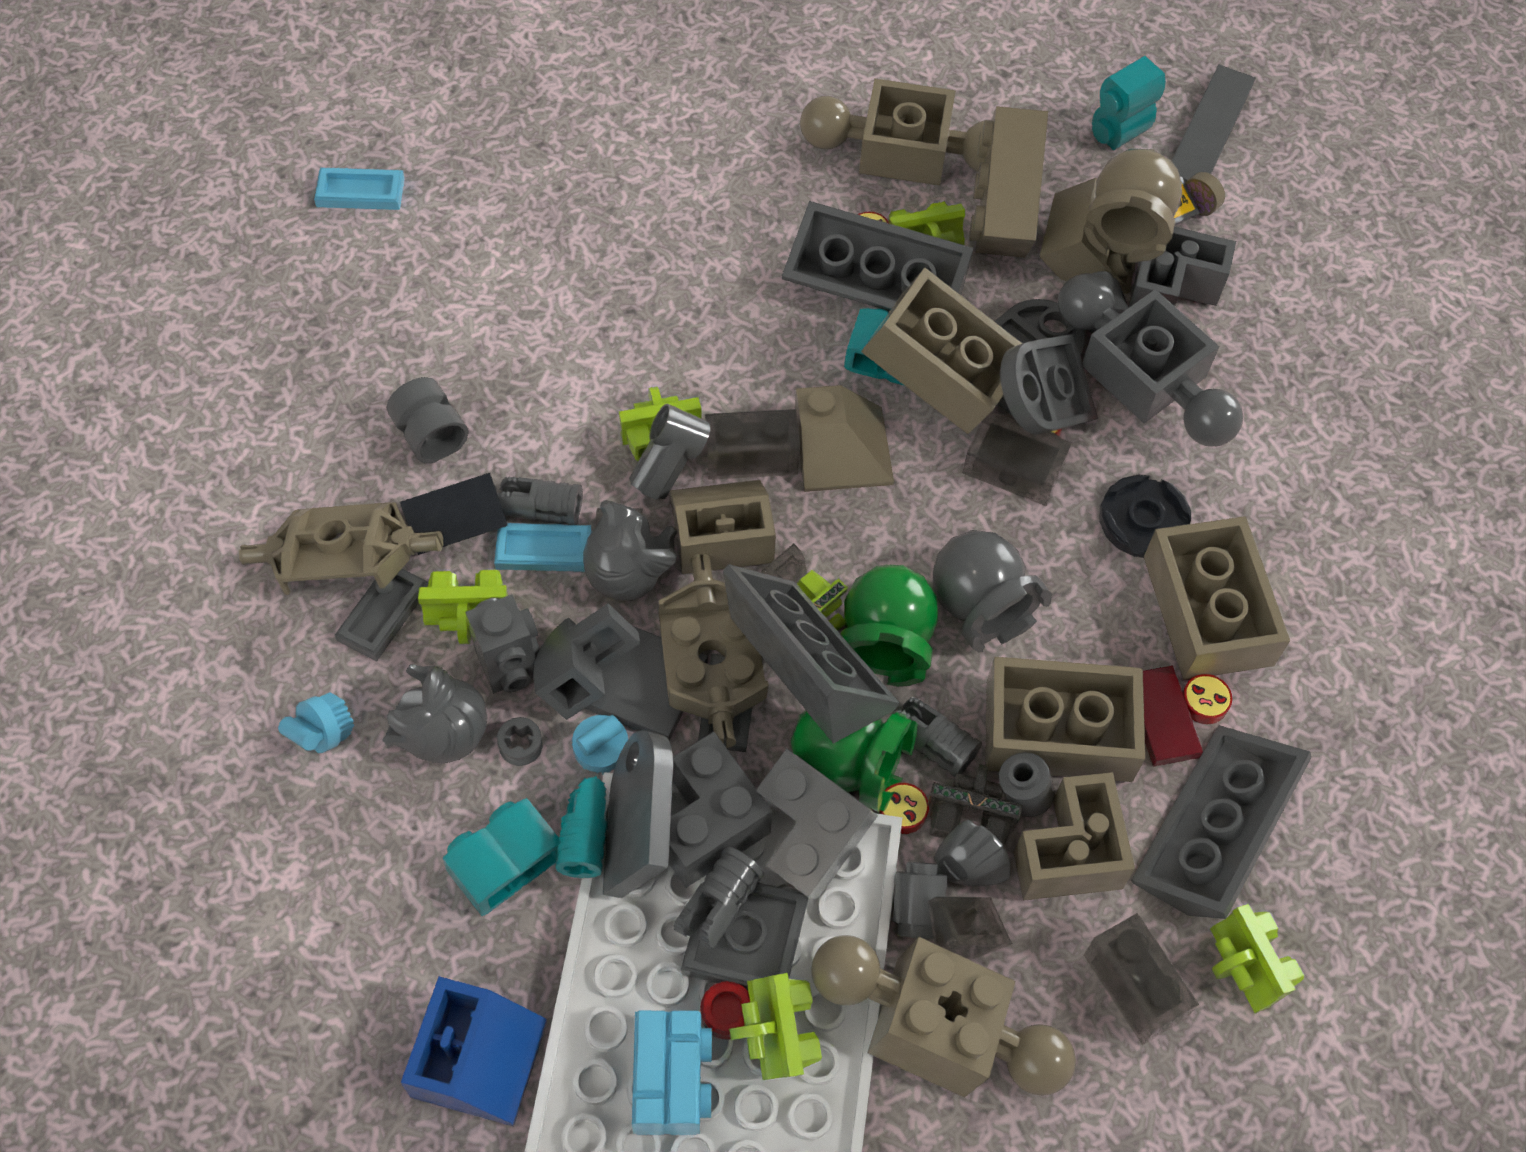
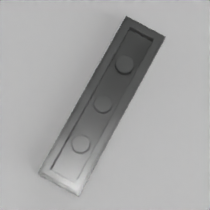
(1212, 122)

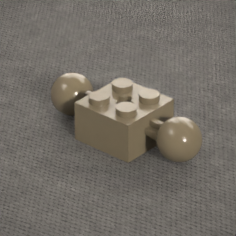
(902, 132)
(942, 1016)

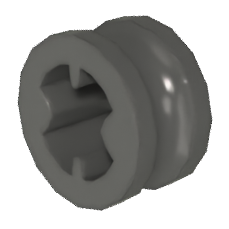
(522, 727)

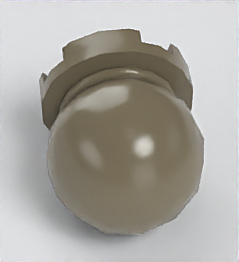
(1135, 205)

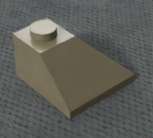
(841, 440)

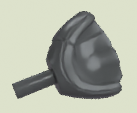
(973, 856)

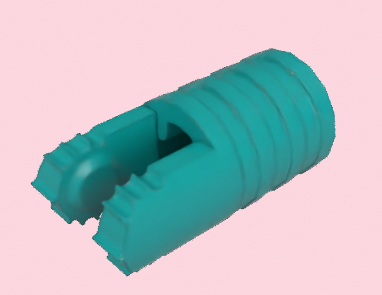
(583, 831)

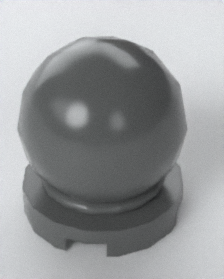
(985, 585)

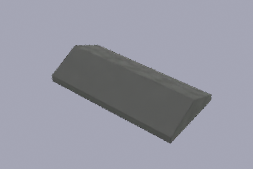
(1221, 822)

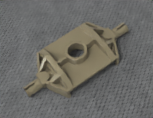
(371, 544)
(698, 621)

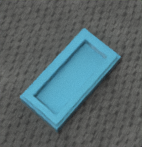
(359, 188)
(541, 547)

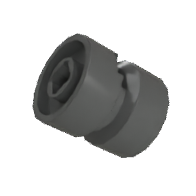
(427, 420)

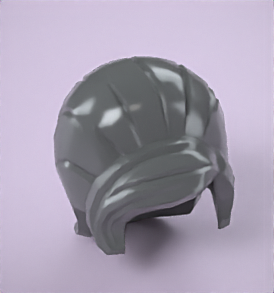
(623, 555)
(439, 719)

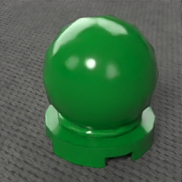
(890, 621)
(860, 760)

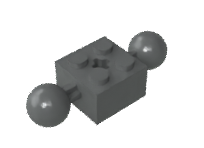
(1150, 358)

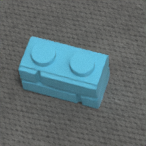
(668, 1073)

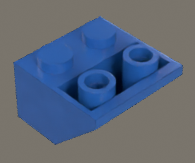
(474, 1052)

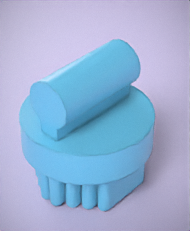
(318, 723)
(599, 743)

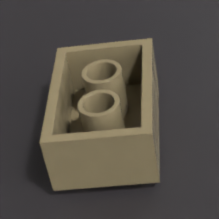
(1009, 182)
(943, 350)
(1215, 598)
(1067, 714)

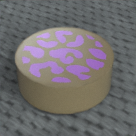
(1206, 192)

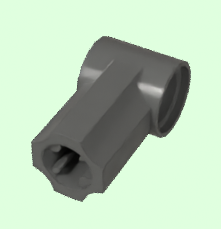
(673, 440)

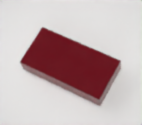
(1167, 721)

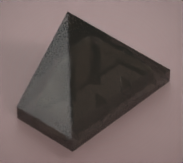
(967, 925)

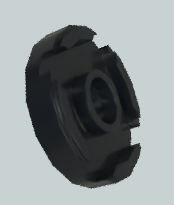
(1133, 529)

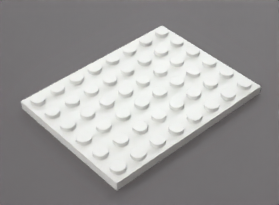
(631, 960)

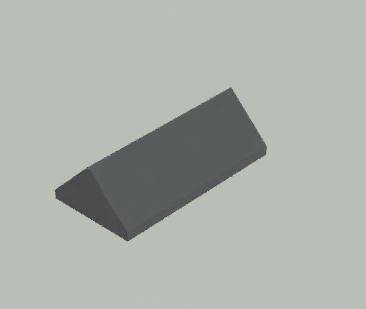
(868, 257)
(806, 652)

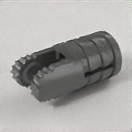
(541, 500)
(940, 738)
(724, 892)

